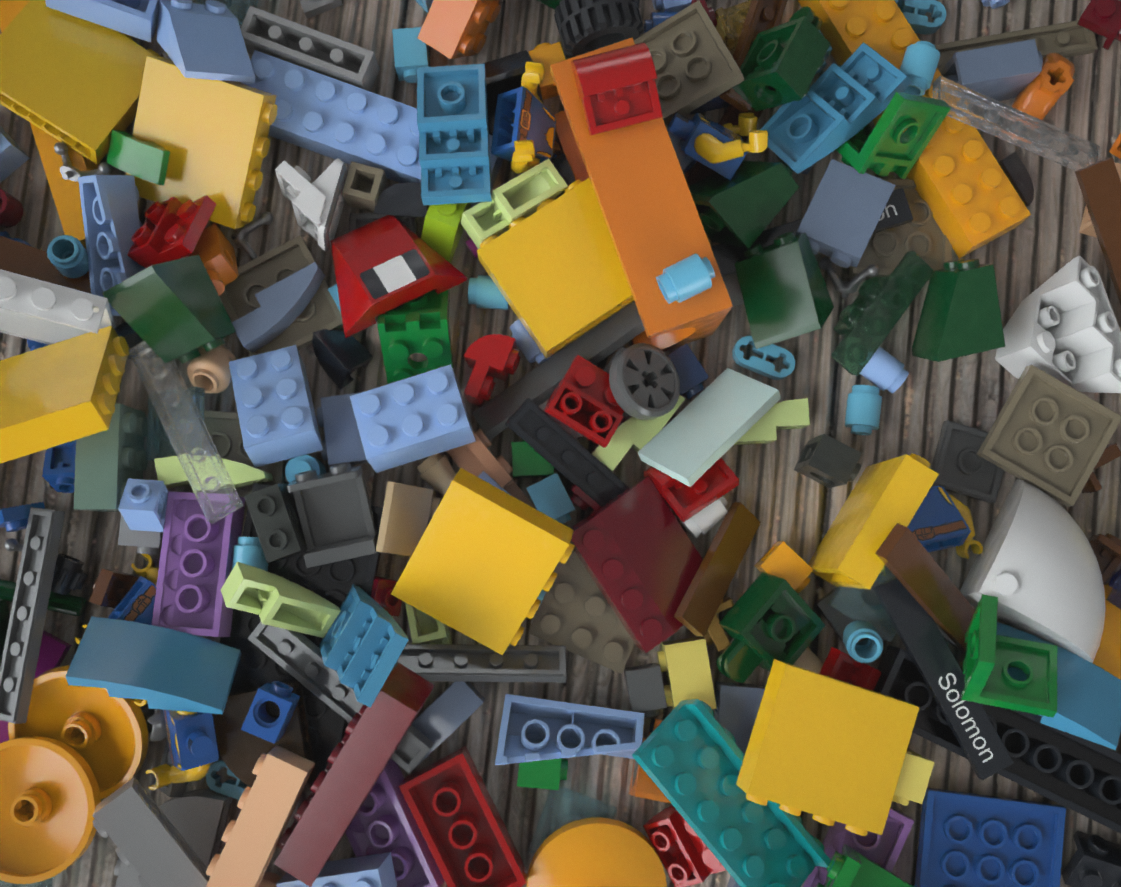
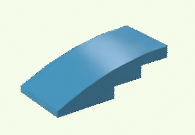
(834, 108)
(453, 134)
(363, 645)
(154, 665)
(1085, 695)

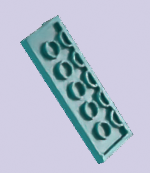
(698, 773)

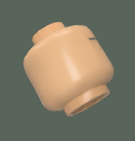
(211, 370)

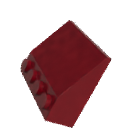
(639, 561)

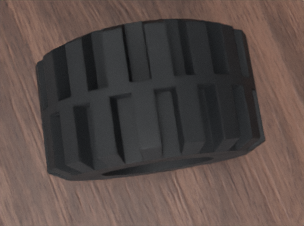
(596, 24)

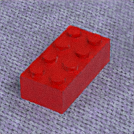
(462, 824)

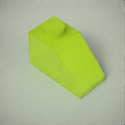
(443, 228)

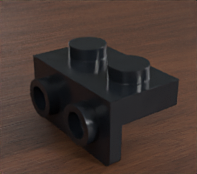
(1094, 863)

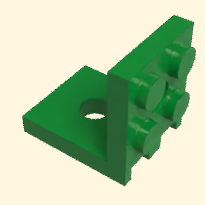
(886, 146)
(416, 328)
(990, 657)
(857, 870)

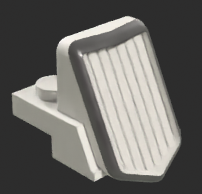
(315, 204)

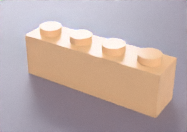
(262, 820)

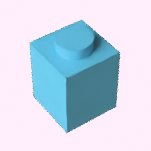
(409, 53)
(551, 498)

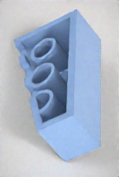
(109, 224)
(556, 730)

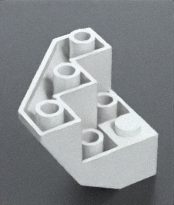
(1067, 332)

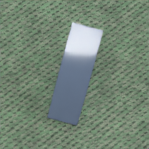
(279, 307)
(448, 713)

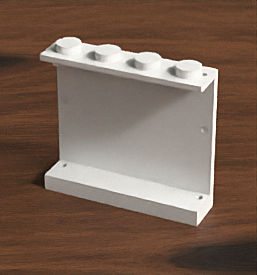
(48, 310)

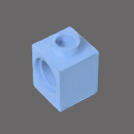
(144, 504)

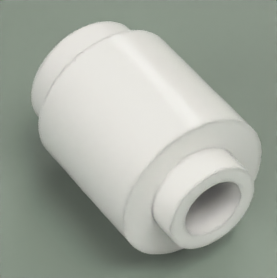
(706, 518)

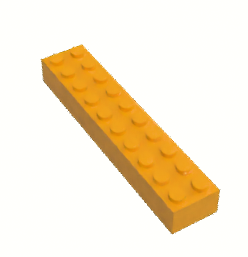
(956, 169)

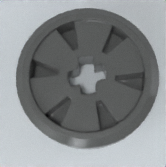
(627, 387)

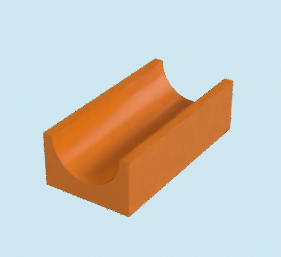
(645, 212)

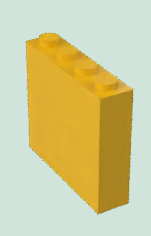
(70, 77)
(213, 139)
(558, 268)
(60, 392)
(880, 499)
(484, 562)
(826, 749)

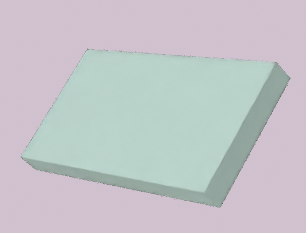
(709, 426)

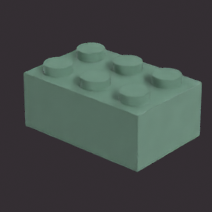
(109, 459)

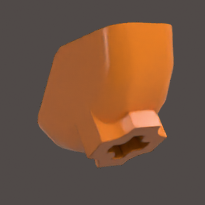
(1047, 87)

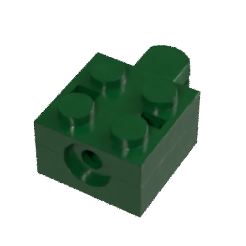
(783, 62)
(766, 625)

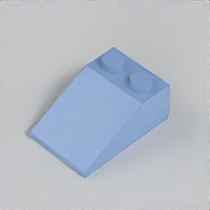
(203, 40)

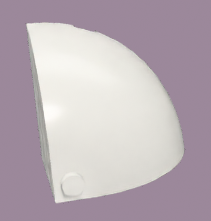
(1041, 573)

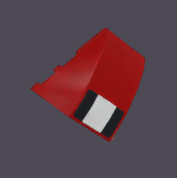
(383, 269)

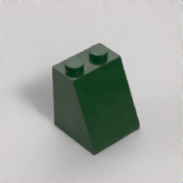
(741, 208)
(782, 289)
(173, 309)
(959, 312)

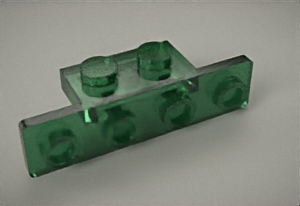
(877, 311)

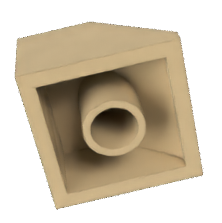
(405, 517)

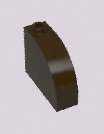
(242, 750)

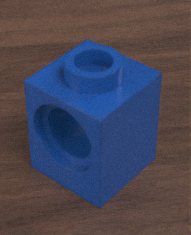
(263, 725)

